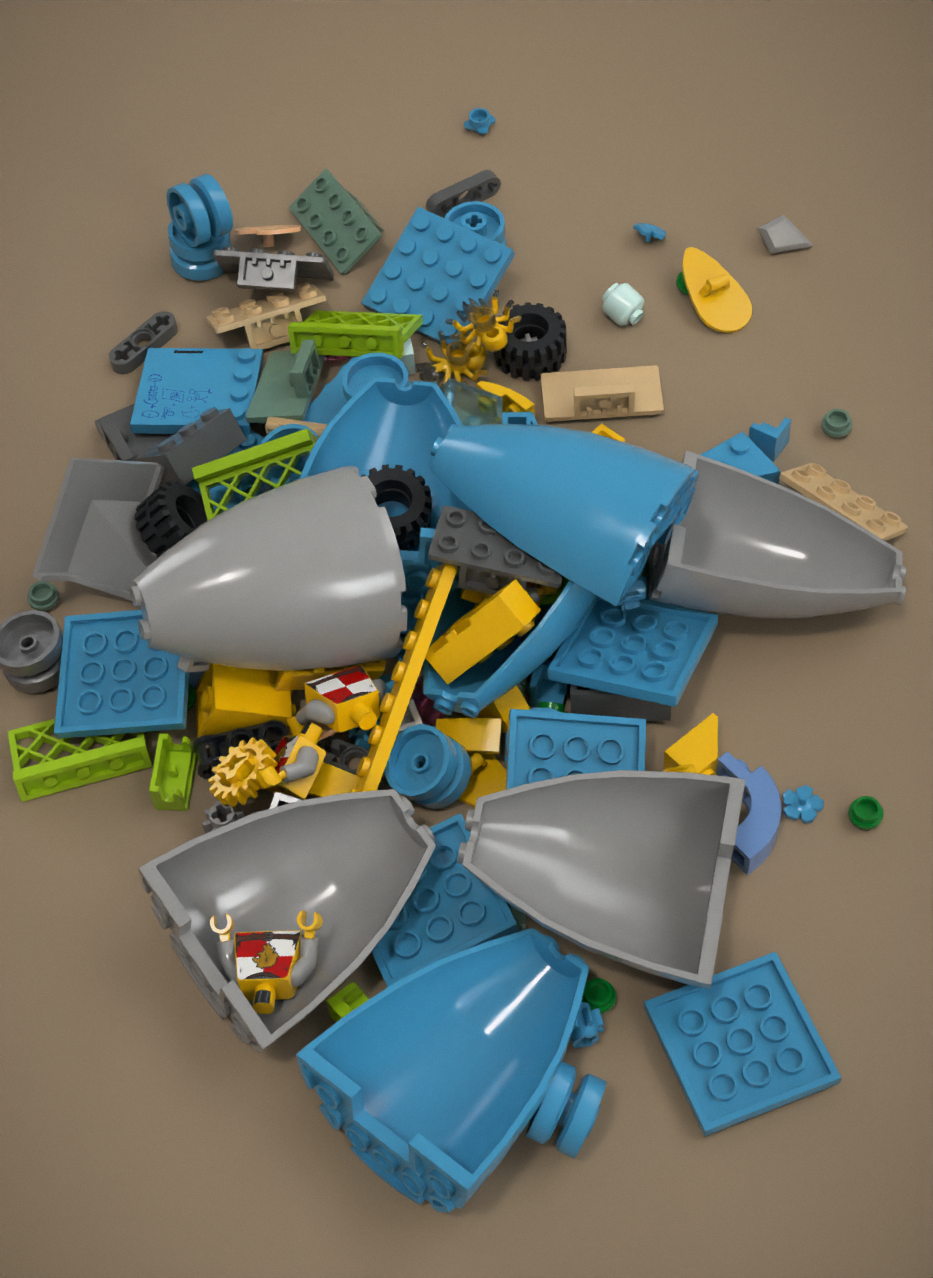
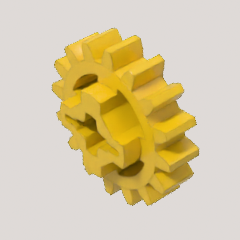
(236, 773)

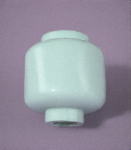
(623, 304)

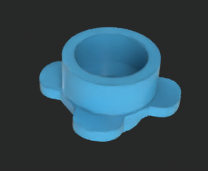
(479, 121)

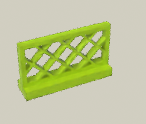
(354, 332)
(248, 463)
(74, 770)

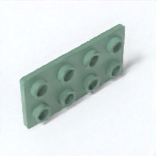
(336, 221)
(286, 384)

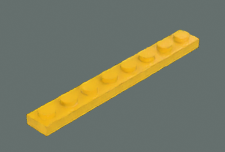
(405, 677)

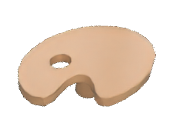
(268, 232)

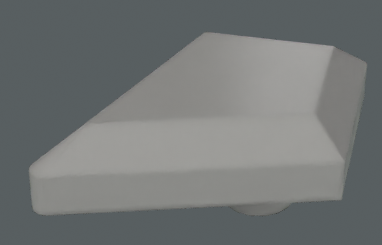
(782, 236)

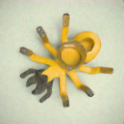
(484, 325)
(457, 361)

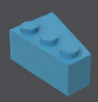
(744, 455)

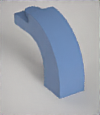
(760, 828)

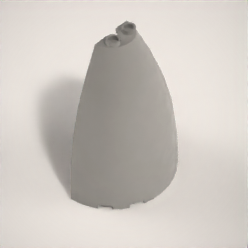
(769, 553)
(282, 581)
(328, 855)
(615, 862)

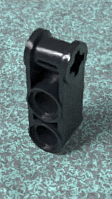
(221, 742)

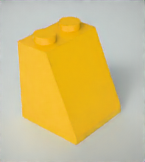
(239, 699)

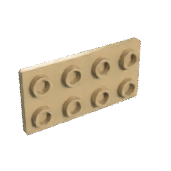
(267, 319)
(601, 393)
(836, 494)

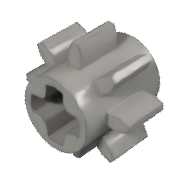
(220, 815)

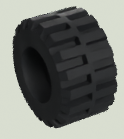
(534, 357)
(405, 488)
(169, 516)

